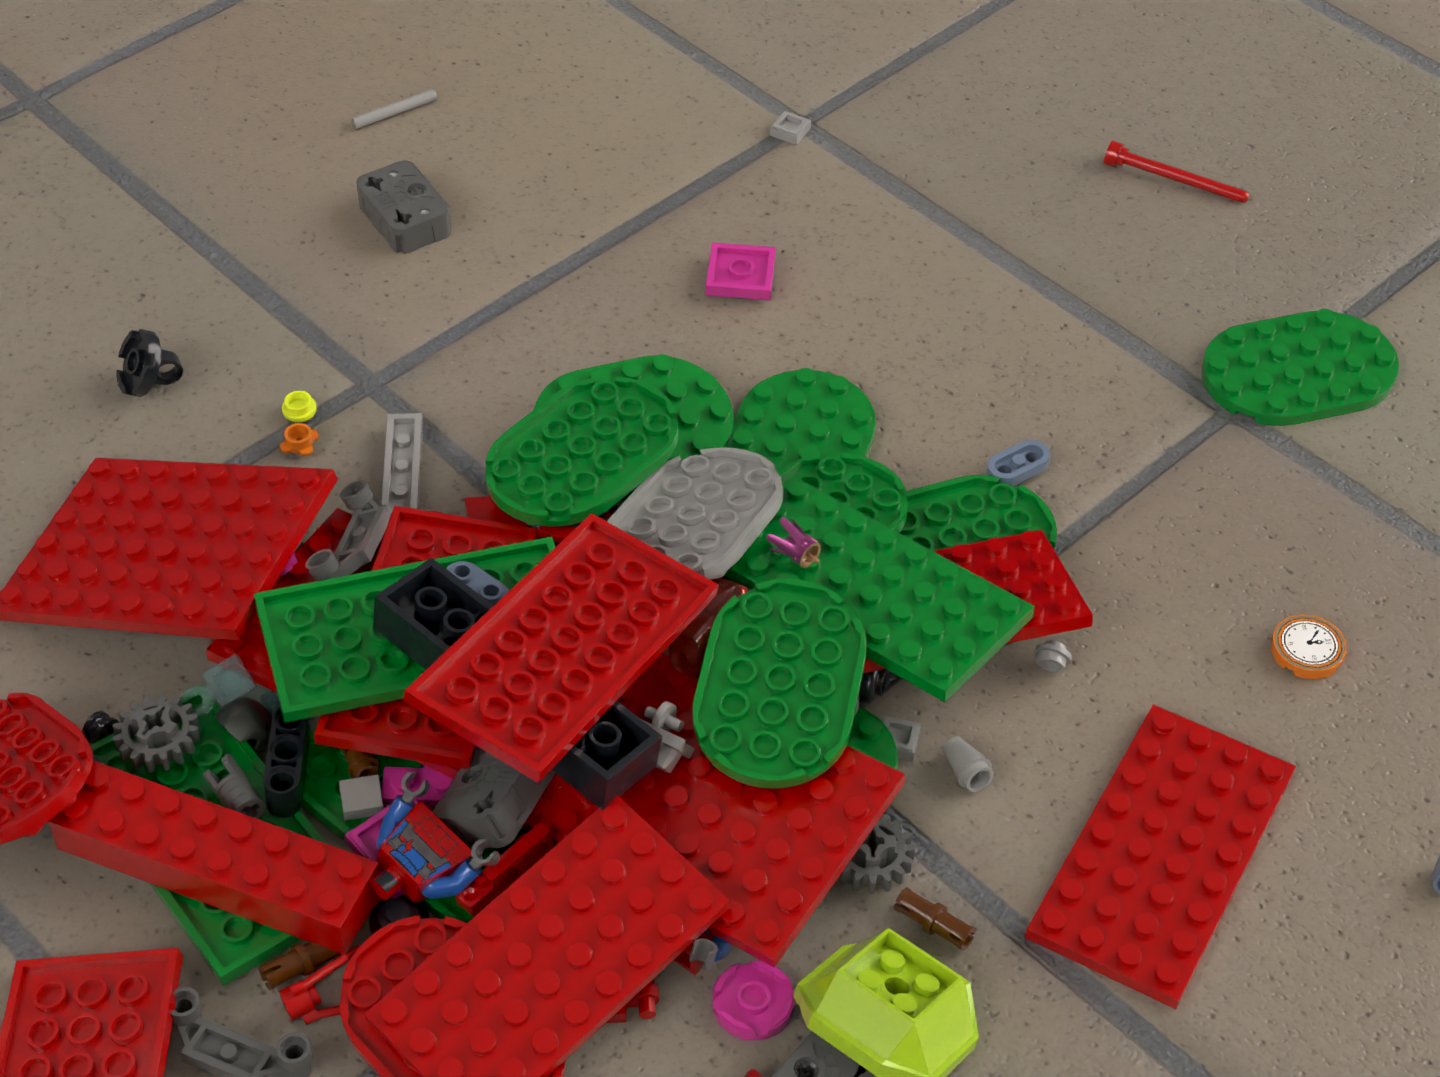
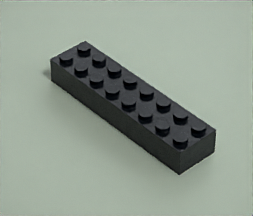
(434, 608)

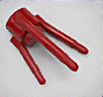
(303, 997)

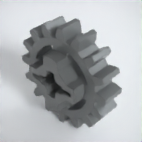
(156, 732)
(891, 857)

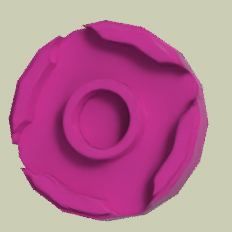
(753, 1000)

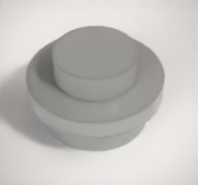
(1052, 656)

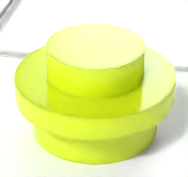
(299, 406)

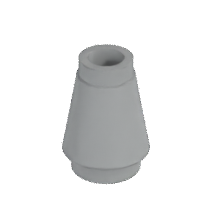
(969, 766)

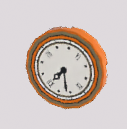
(1308, 646)

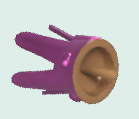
(799, 547)

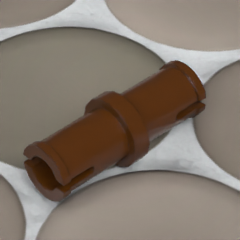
(935, 918)
(298, 961)

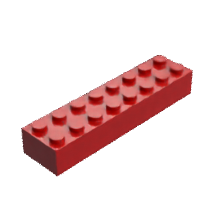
(219, 857)

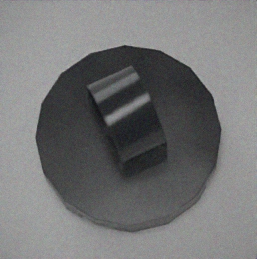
(142, 363)

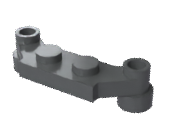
(359, 538)
(231, 1053)

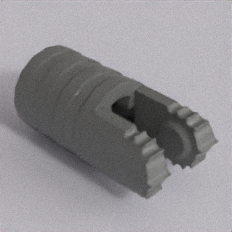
(235, 789)

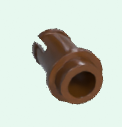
(360, 763)

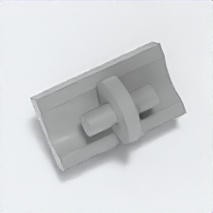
(671, 746)

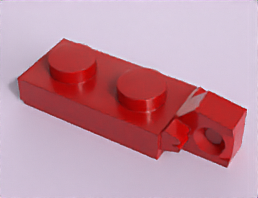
(512, 864)

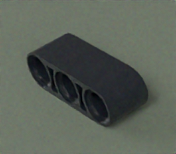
(286, 765)

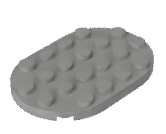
(704, 508)

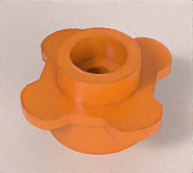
(299, 439)

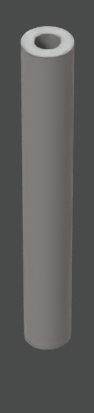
(393, 109)

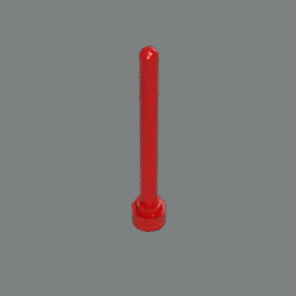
(1118, 155)

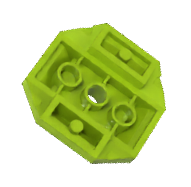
(891, 1008)

